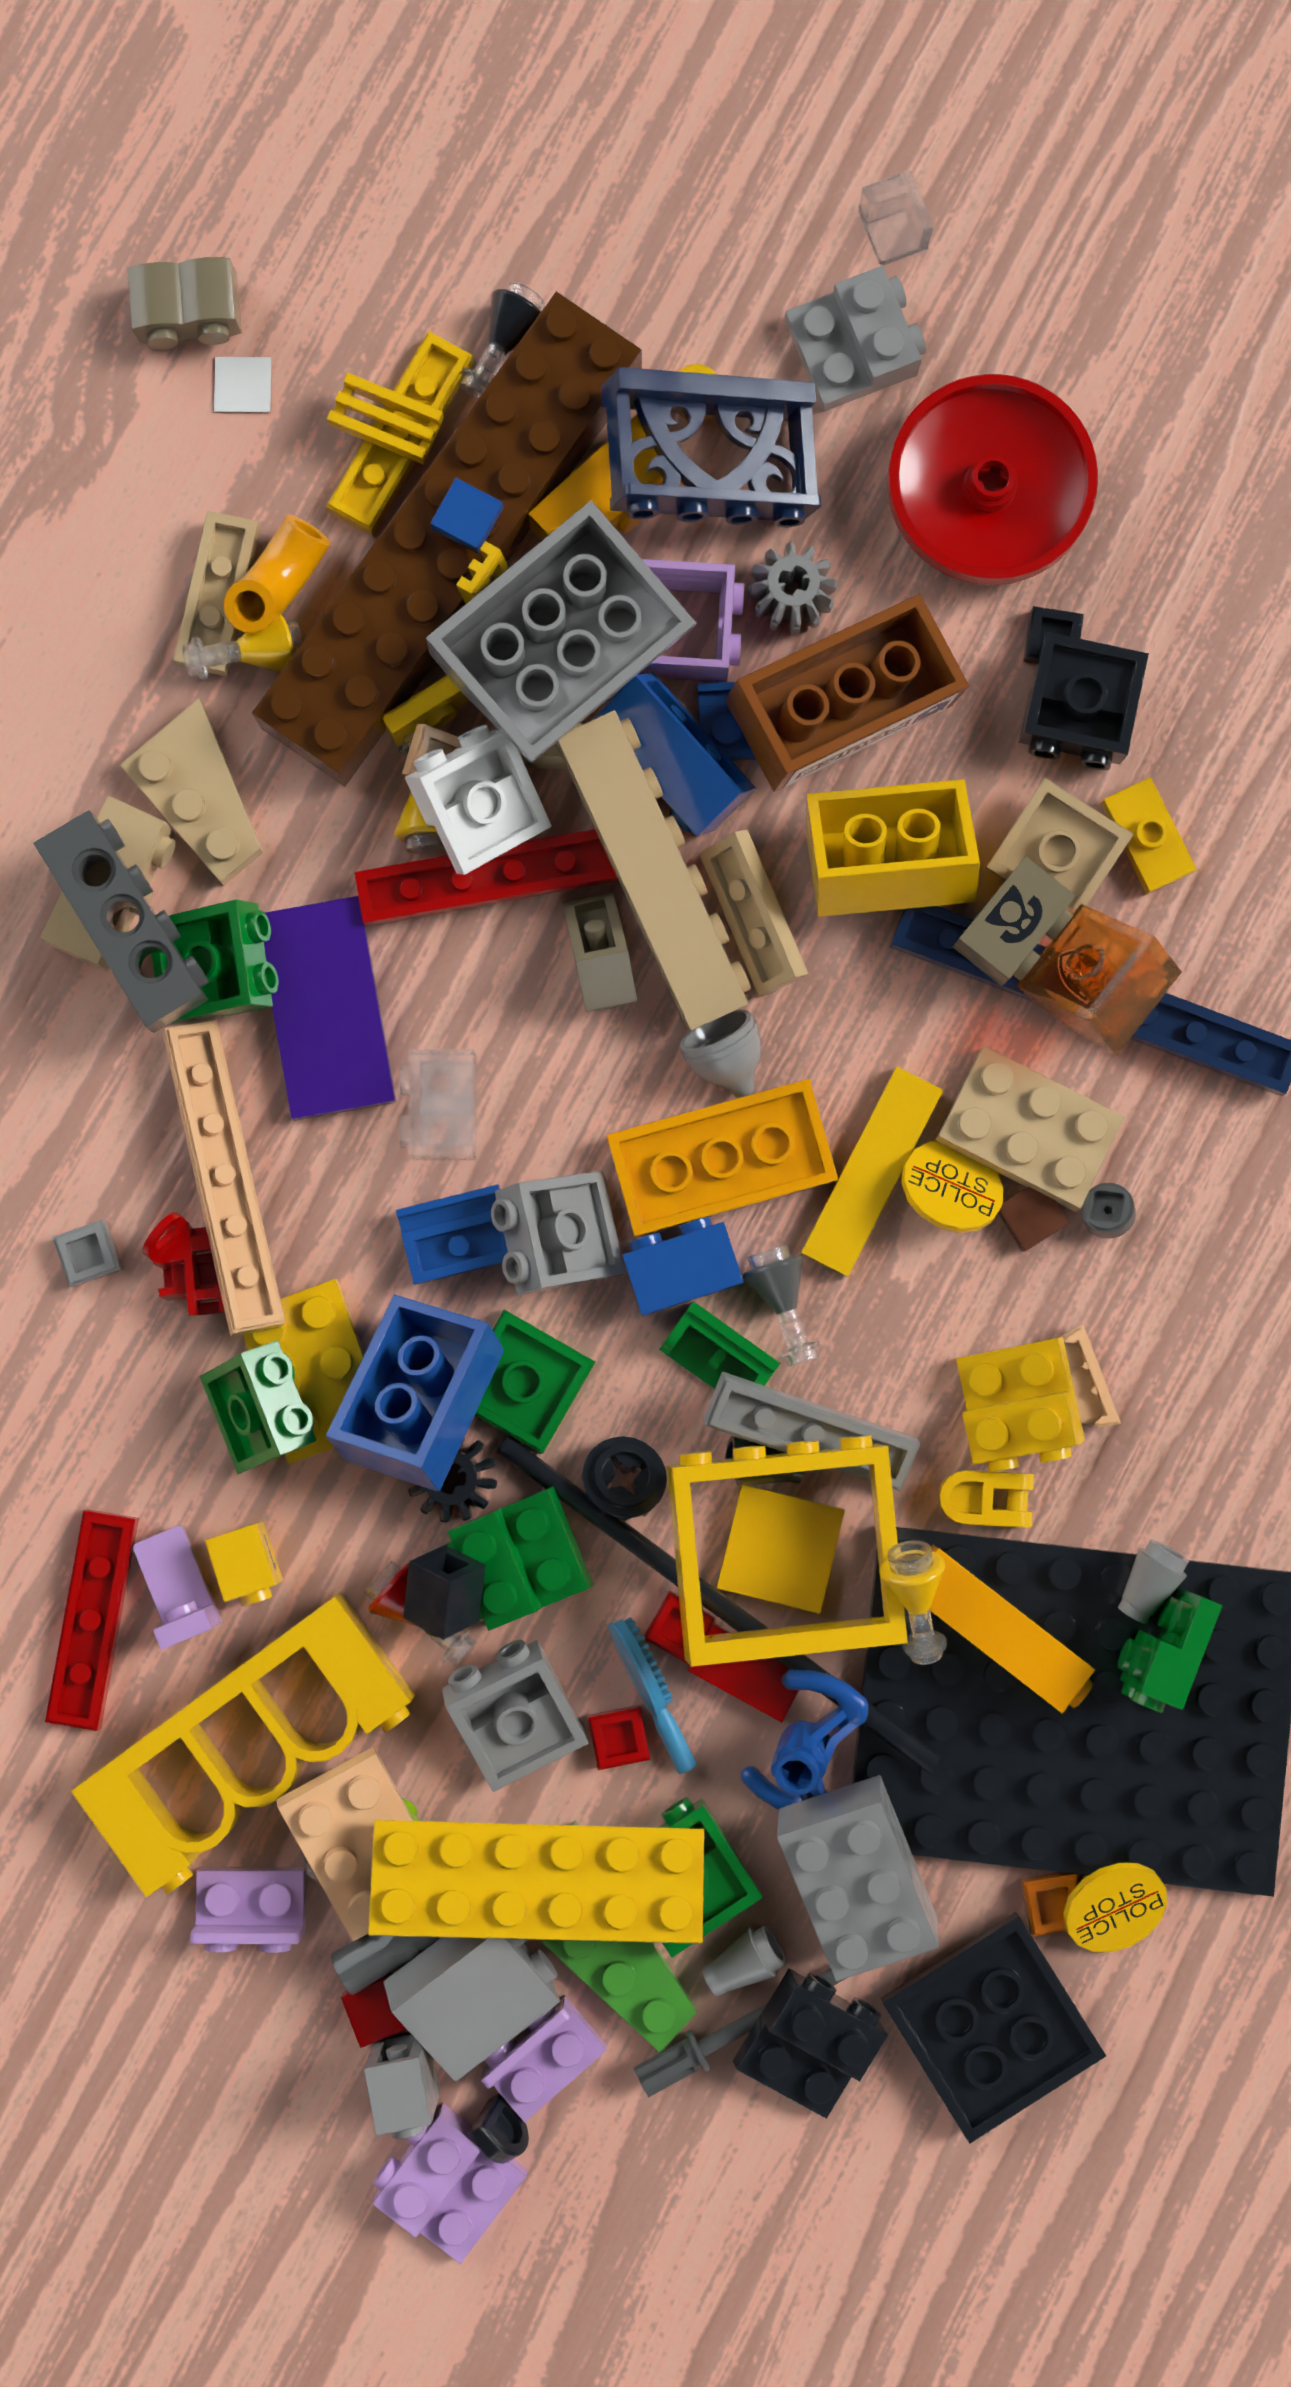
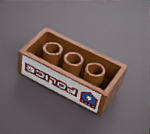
(846, 692)

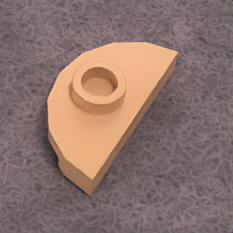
(1088, 1381)

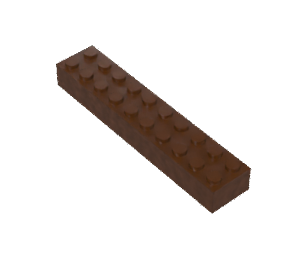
(511, 445)

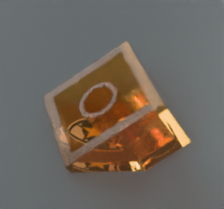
(1101, 978)

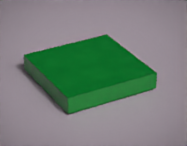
(532, 1382)

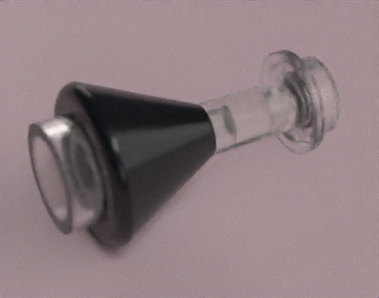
(510, 318)

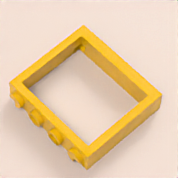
(790, 1640)

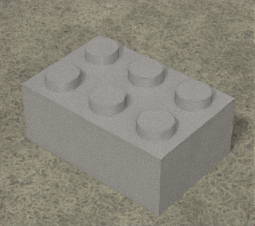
(858, 1878)

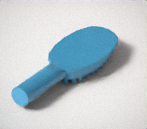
(651, 1689)

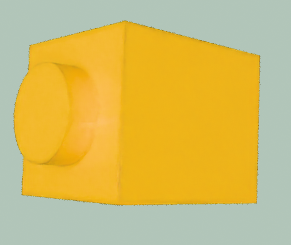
(245, 1563)

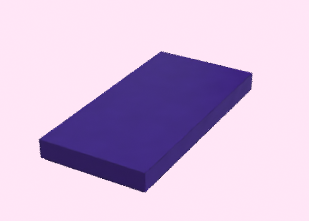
(327, 1010)

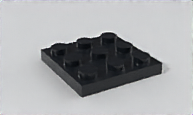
(993, 2027)

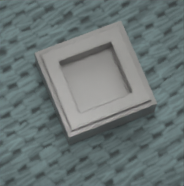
(87, 1253)

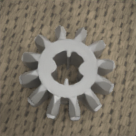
(780, 574)

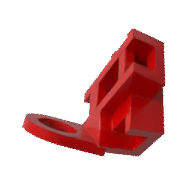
(178, 1259)

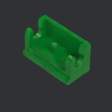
(710, 1346)

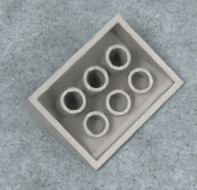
(559, 632)

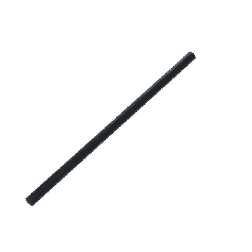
(710, 1597)

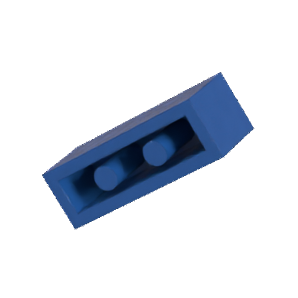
(689, 765)

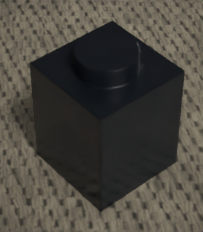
(444, 1592)

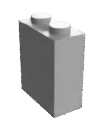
(471, 1997)

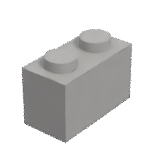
(401, 2086)

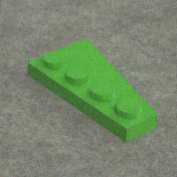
(633, 1982)

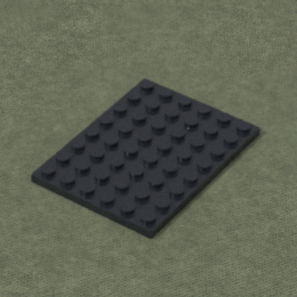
(1106, 1779)

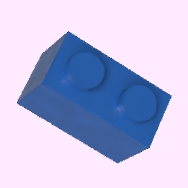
(681, 1267)

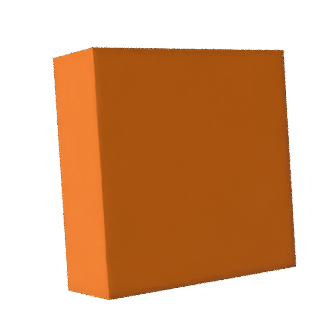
(1046, 1900)

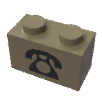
(1014, 923)

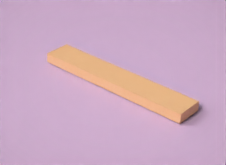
(223, 1178)

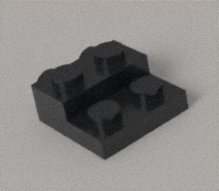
(1083, 701)
(811, 2042)

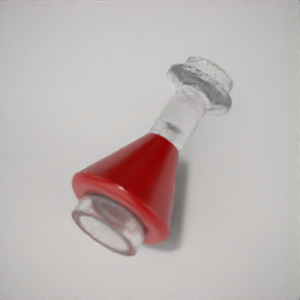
(388, 1600)

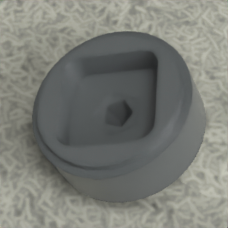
(1108, 1210)

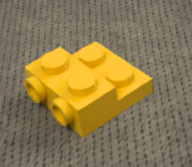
(1020, 1404)

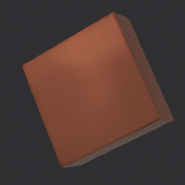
(1032, 1217)

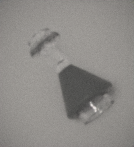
(777, 1281)

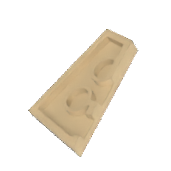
(194, 790)

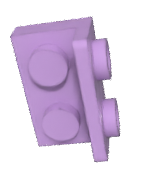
(250, 1907)
(543, 2059)

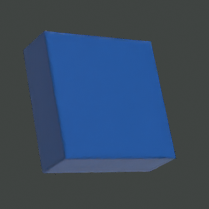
(467, 515)

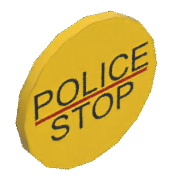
(951, 1188)
(1115, 1907)

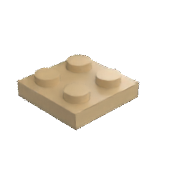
(1064, 840)

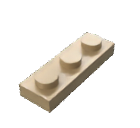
(222, 559)
(753, 913)

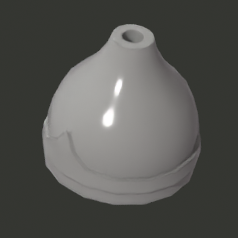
(725, 1052)

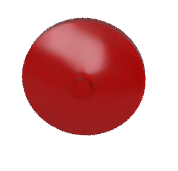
(992, 479)

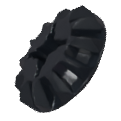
(629, 1456)

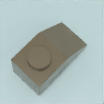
(600, 951)

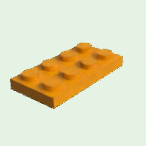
(722, 1157)

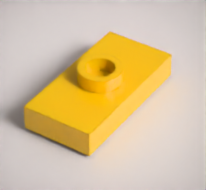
(432, 707)
(1156, 846)

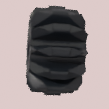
(463, 1490)

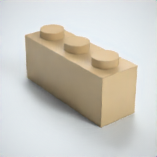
(147, 844)

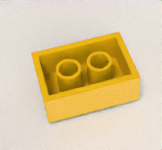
(892, 847)

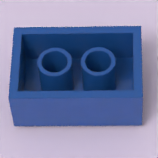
(416, 1392)

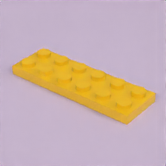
(537, 1882)

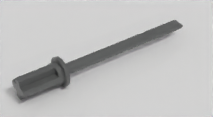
(690, 2055)

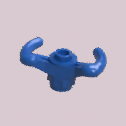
(805, 1745)

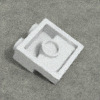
(477, 798)

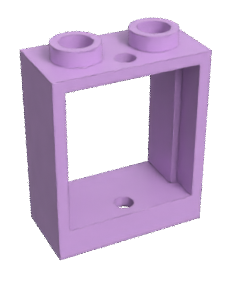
(702, 578)

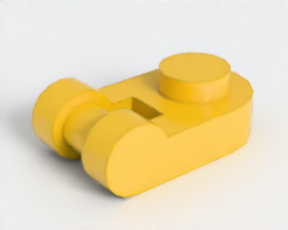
(968, 1498)

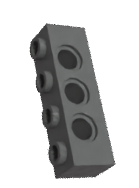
(69, 855)

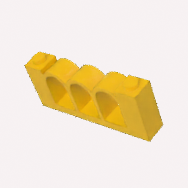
(138, 1822)

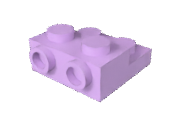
(446, 2186)

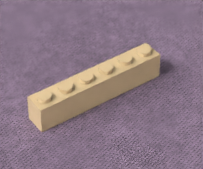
(652, 871)

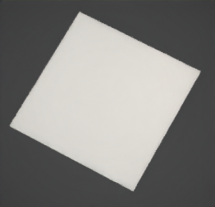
(242, 384)

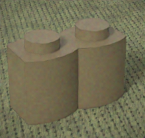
(184, 302)

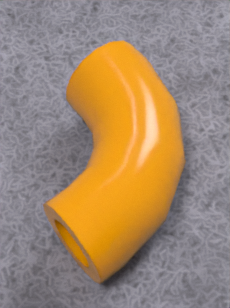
(275, 576)

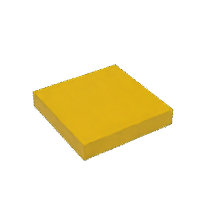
(780, 1548)

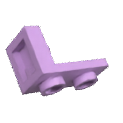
(176, 1586)

